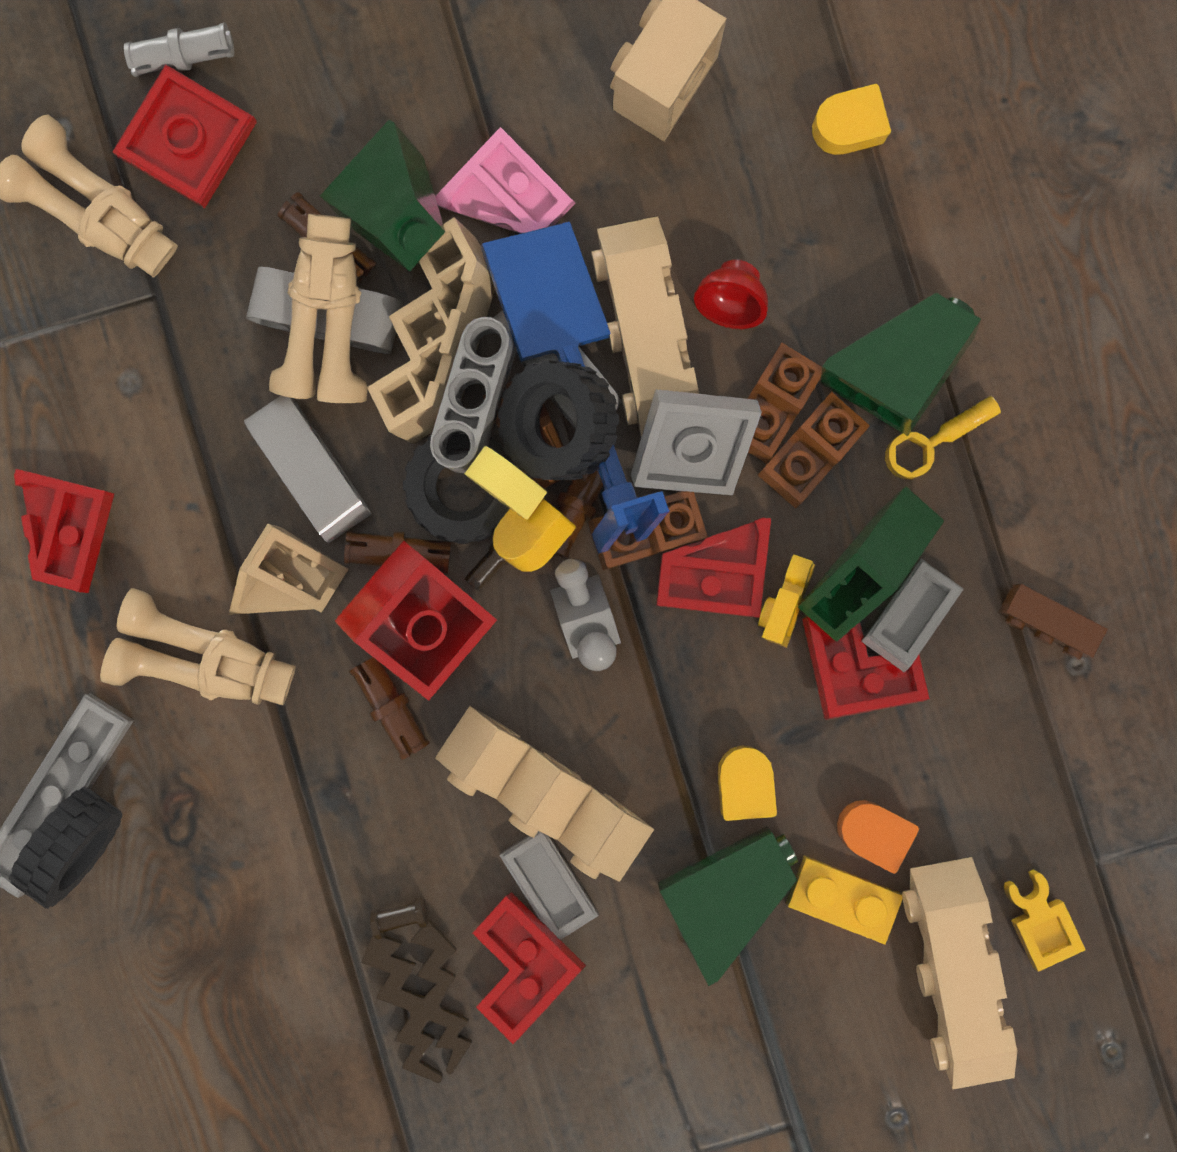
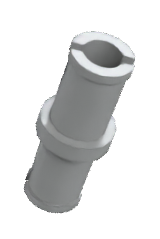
(179, 49)

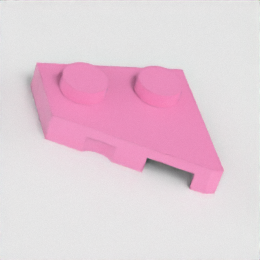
(505, 189)

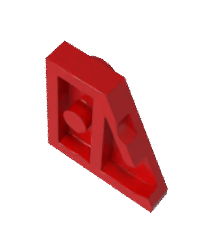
(63, 529)
(718, 573)

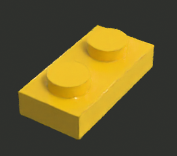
(844, 900)

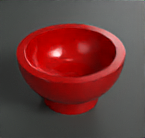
(733, 296)

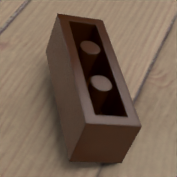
(1052, 622)

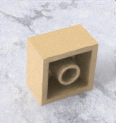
(666, 63)

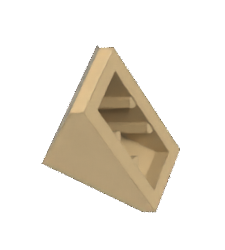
(285, 575)

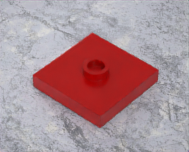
(185, 136)

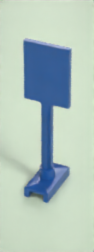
(554, 311)

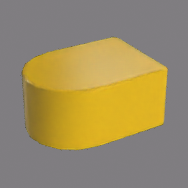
(851, 121)
(532, 541)
(746, 784)

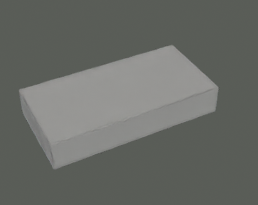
(912, 615)
(549, 884)

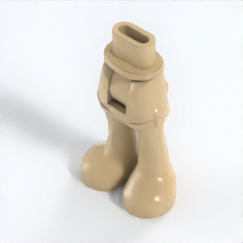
(112, 219)
(328, 282)
(227, 668)

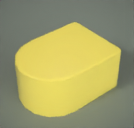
(505, 482)

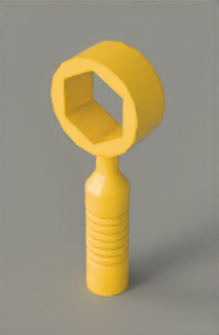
(948, 432)

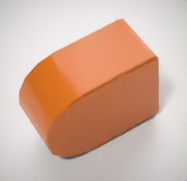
(876, 834)

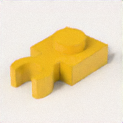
(781, 613)
(1044, 927)

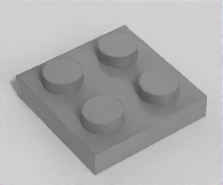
(695, 442)

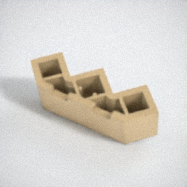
(646, 313)
(432, 332)
(543, 795)
(961, 973)

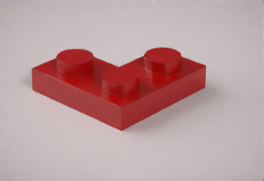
(858, 683)
(536, 962)

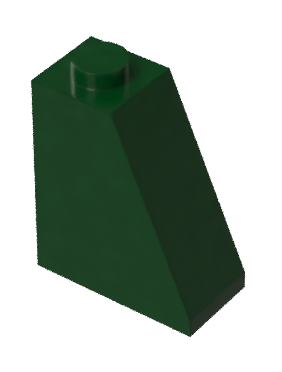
(389, 197)
(904, 361)
(872, 564)
(729, 897)

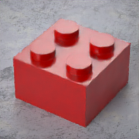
(415, 620)

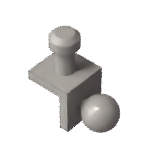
(585, 616)

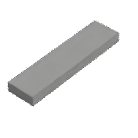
(70, 764)

